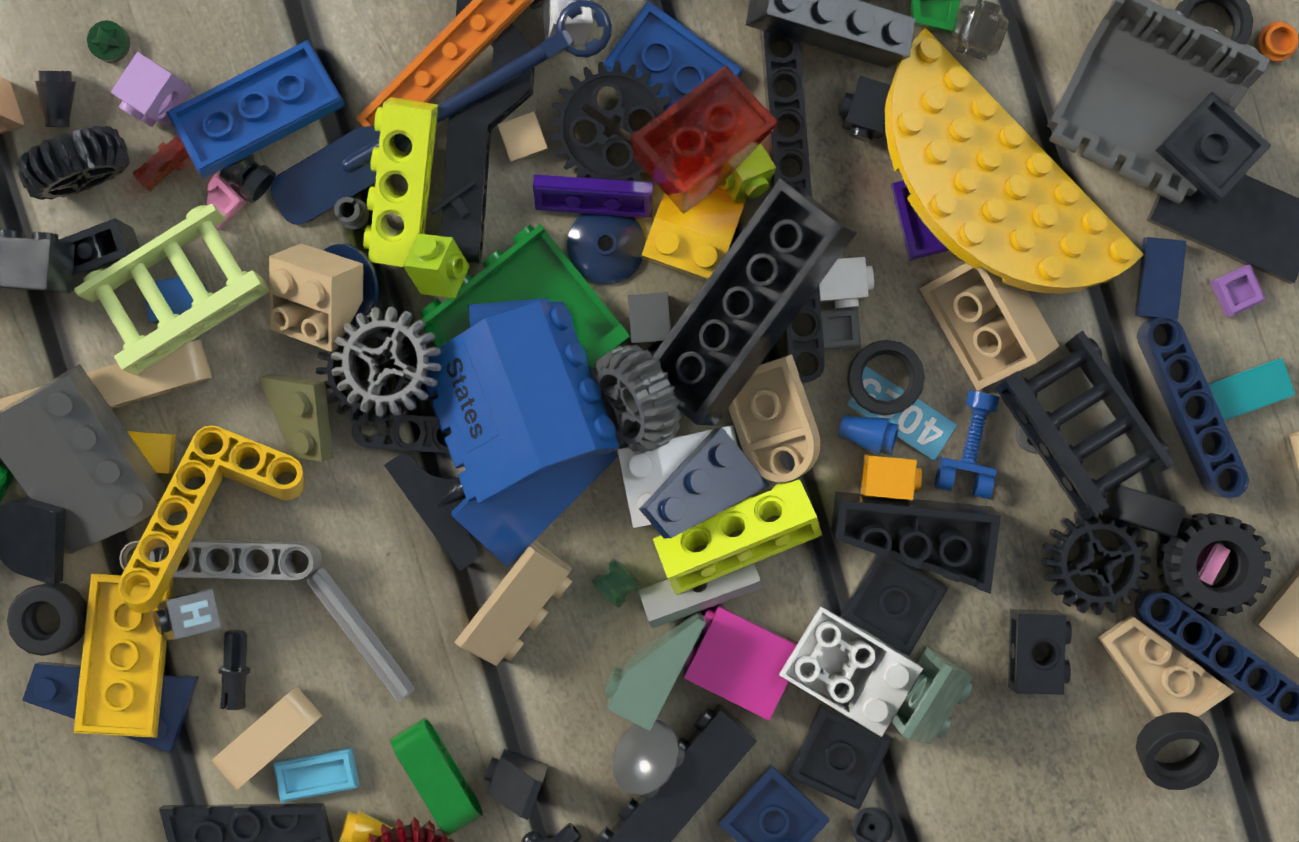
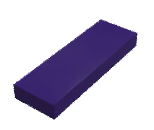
(593, 196)

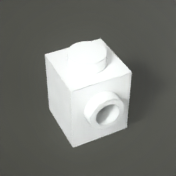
(847, 282)

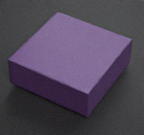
(1237, 290)

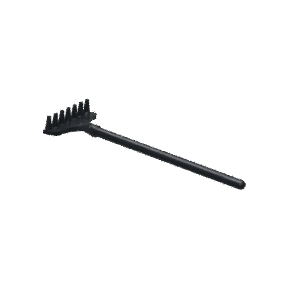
(437, 498)

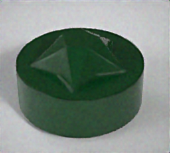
(108, 41)

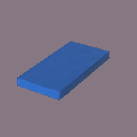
(255, 109)
(522, 514)

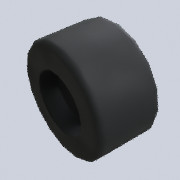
(23, 621)

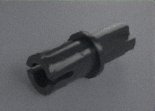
(234, 670)

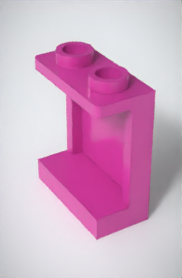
(739, 661)

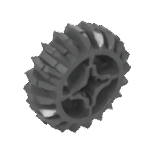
(637, 398)

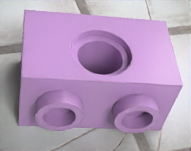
(150, 91)

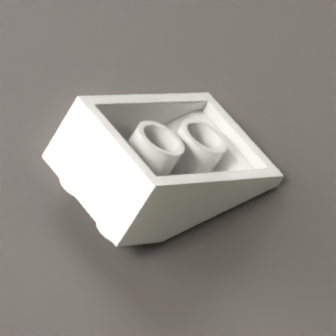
(649, 470)

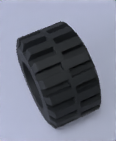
(1244, 571)

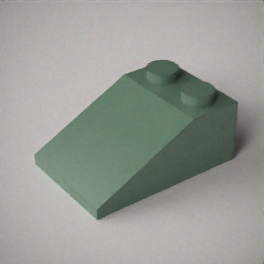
(649, 675)
(932, 698)

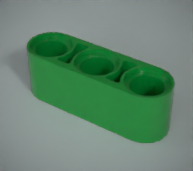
(436, 776)

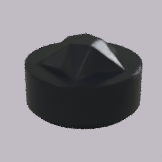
(872, 825)

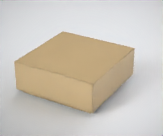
(522, 137)

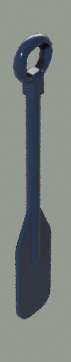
(345, 164)

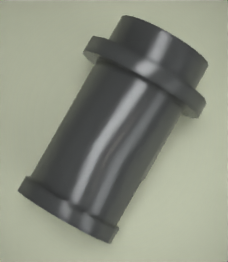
(360, 215)

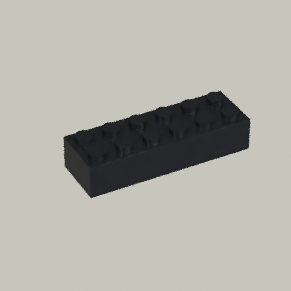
(750, 301)

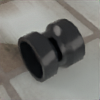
(249, 177)

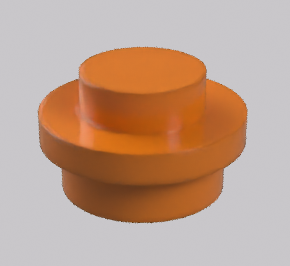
(1277, 41)

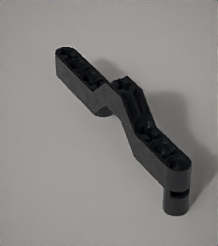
(470, 144)

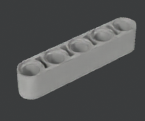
(240, 559)

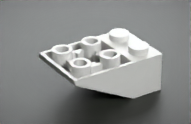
(851, 670)

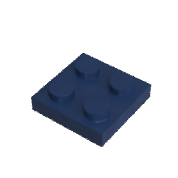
(773, 812)

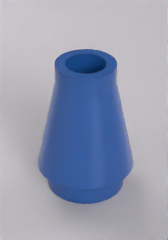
(870, 433)

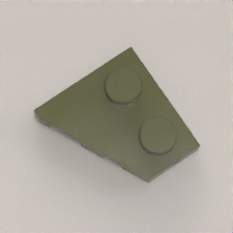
(301, 414)

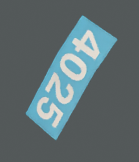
(918, 424)

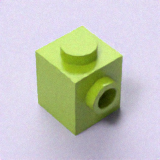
(751, 176)
(436, 265)

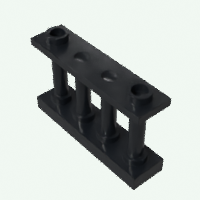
(1067, 460)

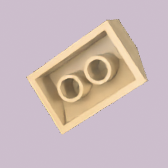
(988, 323)
(516, 605)

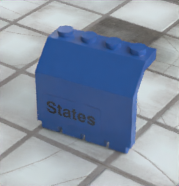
(518, 399)

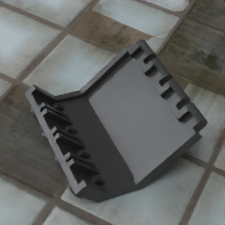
(1141, 82)

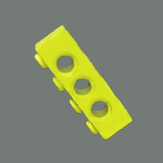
(418, 123)
(758, 541)

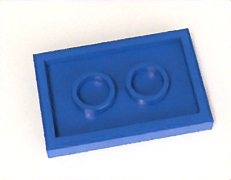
(669, 53)

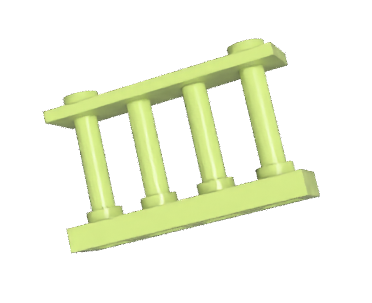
(207, 308)

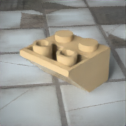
(313, 294)

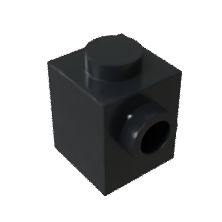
(865, 109)

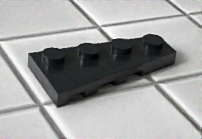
(246, 823)

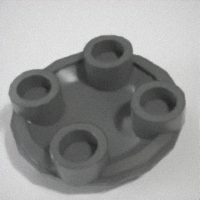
(646, 758)

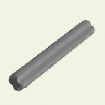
(360, 634)

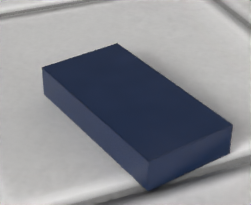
(1160, 278)

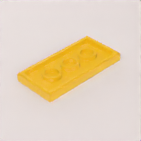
(120, 664)

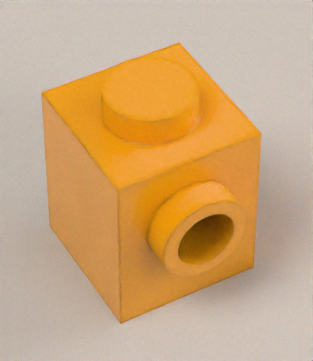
(890, 477)

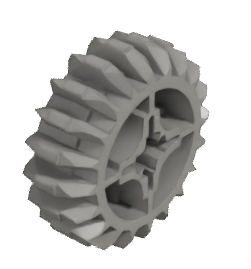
(394, 345)

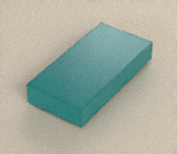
(1252, 388)

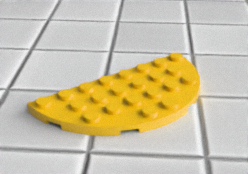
(990, 184)

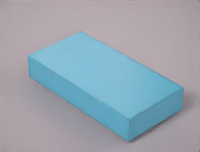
(316, 774)

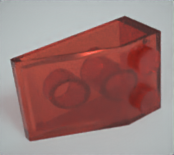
(702, 138)

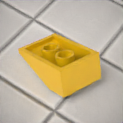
(693, 240)

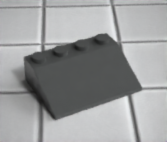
(78, 457)

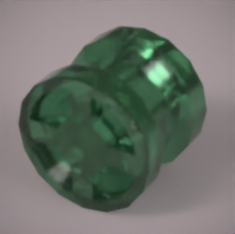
(616, 582)

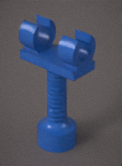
(981, 406)

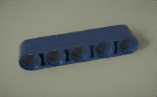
(1208, 417)
(1207, 641)

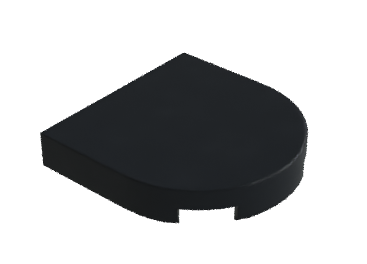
(33, 539)

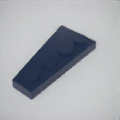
(56, 689)

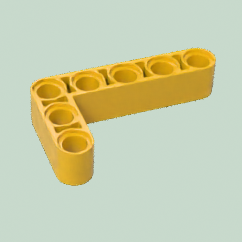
(196, 502)

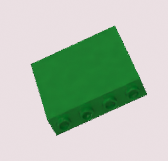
(526, 272)

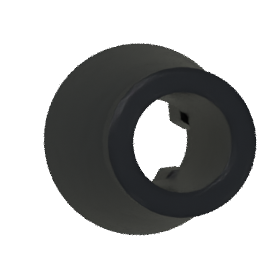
(56, 96)

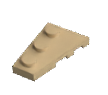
(1159, 672)

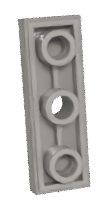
(665, 606)

